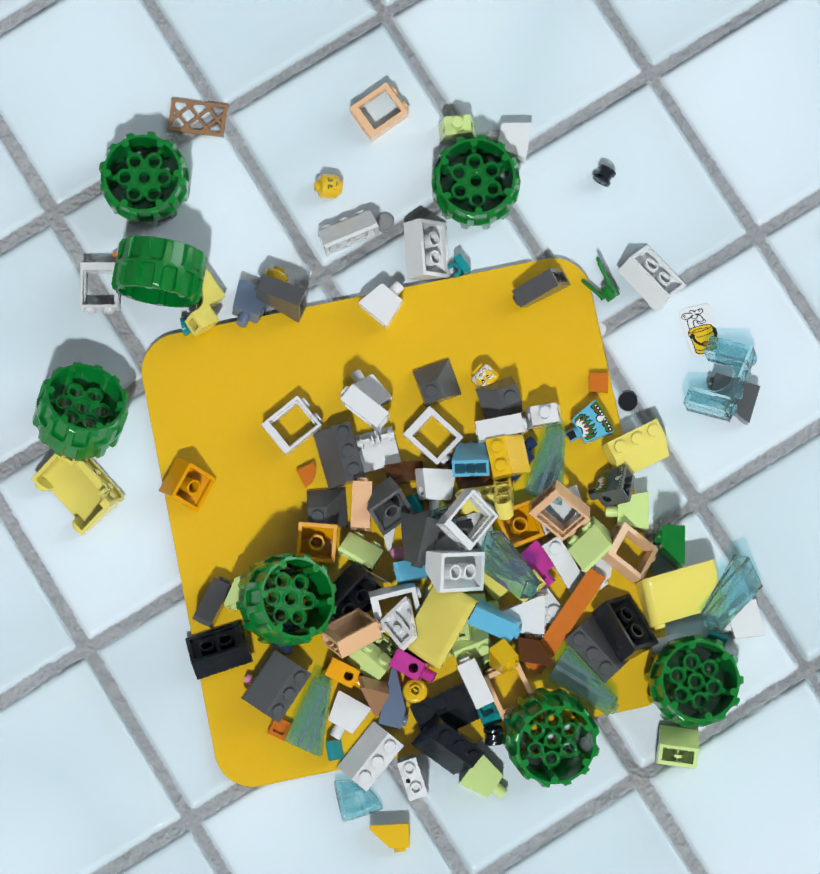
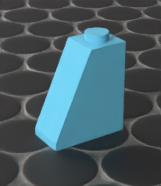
(405, 572)
(494, 621)

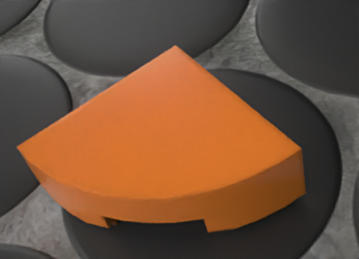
(307, 474)

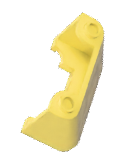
(81, 488)
(676, 593)
(440, 624)

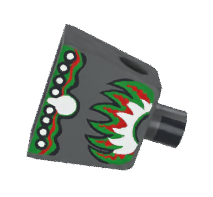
(613, 486)

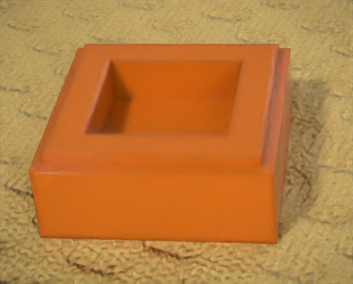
(598, 382)
(280, 729)

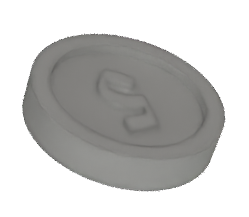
(385, 222)

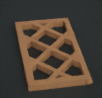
(205, 131)

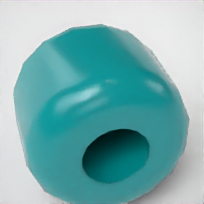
(416, 504)

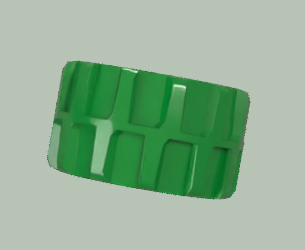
(472, 147)
(127, 148)
(159, 271)
(88, 402)
(319, 599)
(727, 692)
(577, 756)

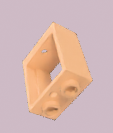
(362, 121)
(552, 492)
(361, 494)
(617, 534)
(362, 628)
(490, 673)

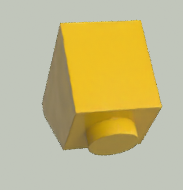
(503, 657)
(393, 835)

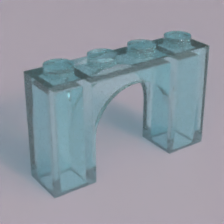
(723, 402)

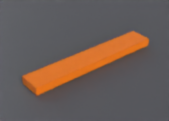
(569, 614)

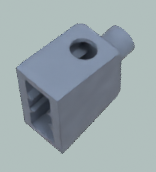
(246, 304)

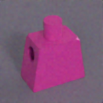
(539, 560)
(405, 663)

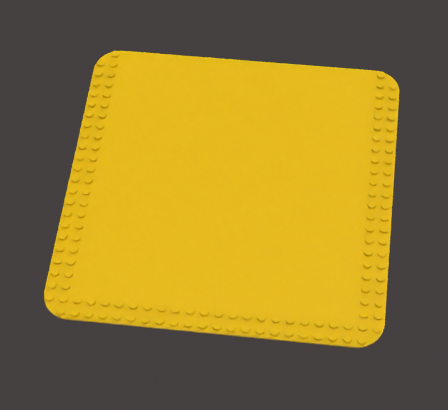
(219, 388)

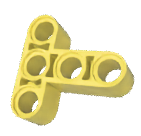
(498, 495)

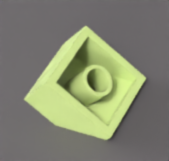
(589, 544)
(361, 551)

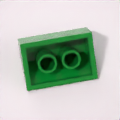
(671, 544)

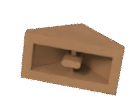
(375, 692)

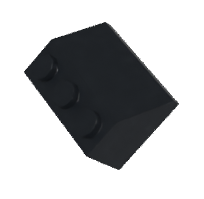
(353, 591)
(624, 627)
(218, 650)
(452, 705)
(447, 746)

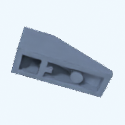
(394, 709)

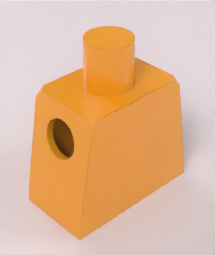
(336, 669)

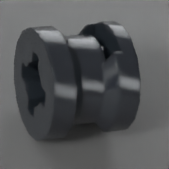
(604, 175)
(493, 735)

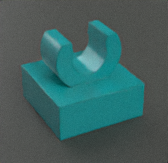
(461, 265)

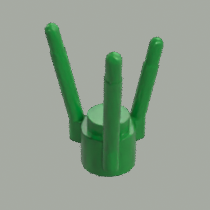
(609, 290)

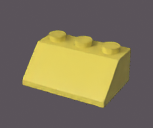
(638, 447)

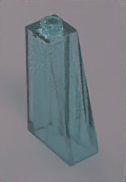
(548, 463)
(507, 566)
(732, 593)
(582, 682)
(311, 719)

